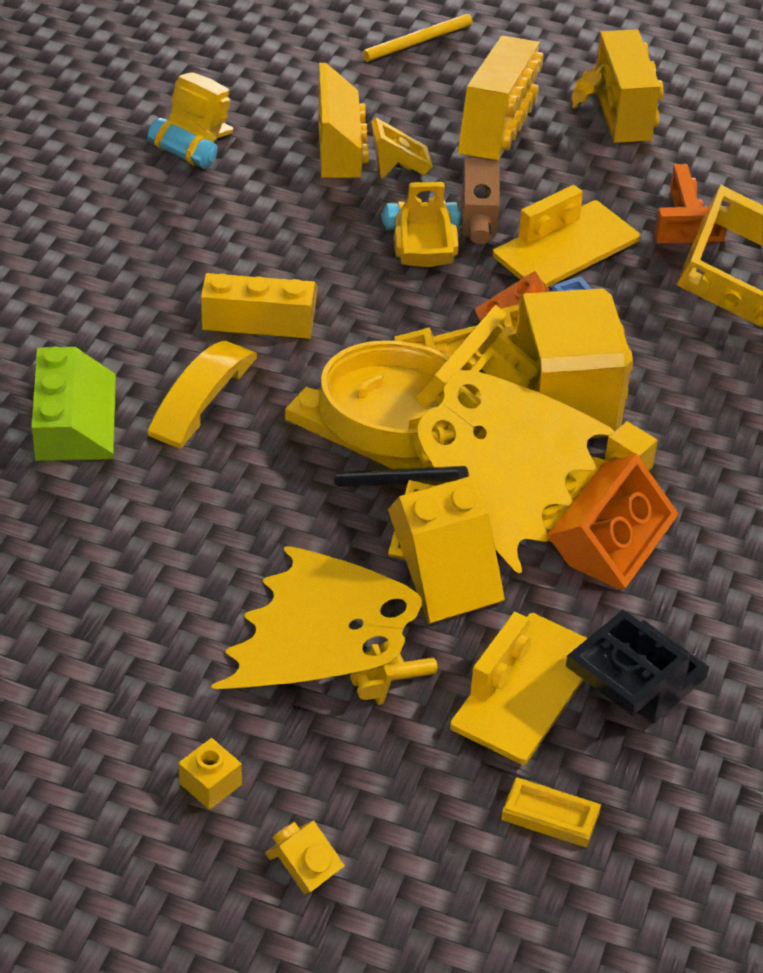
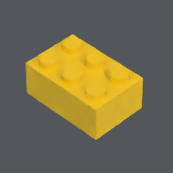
(628, 86)

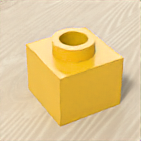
(631, 440)
(210, 773)

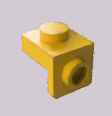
(305, 855)

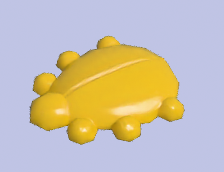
(586, 86)

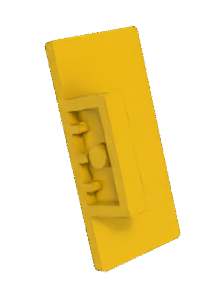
(564, 237)
(519, 687)

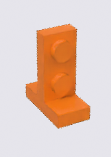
(683, 220)

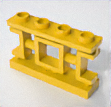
(500, 360)

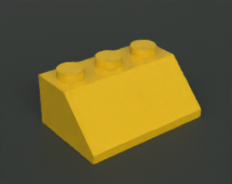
(340, 126)
(258, 305)

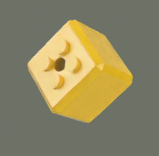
(579, 351)

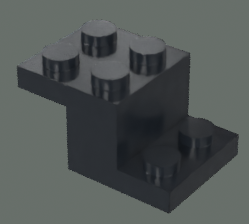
(637, 666)

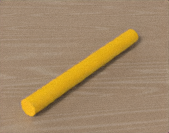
(417, 37)

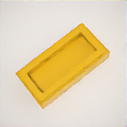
(551, 812)

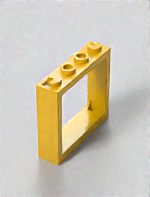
(716, 286)

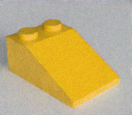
(449, 548)

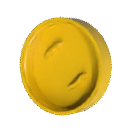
(372, 395)

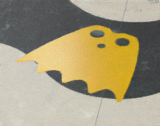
(521, 459)
(307, 623)

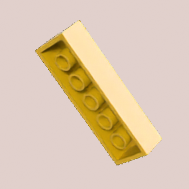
(500, 98)

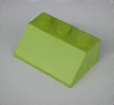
(72, 406)

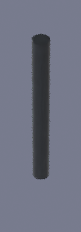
(400, 476)

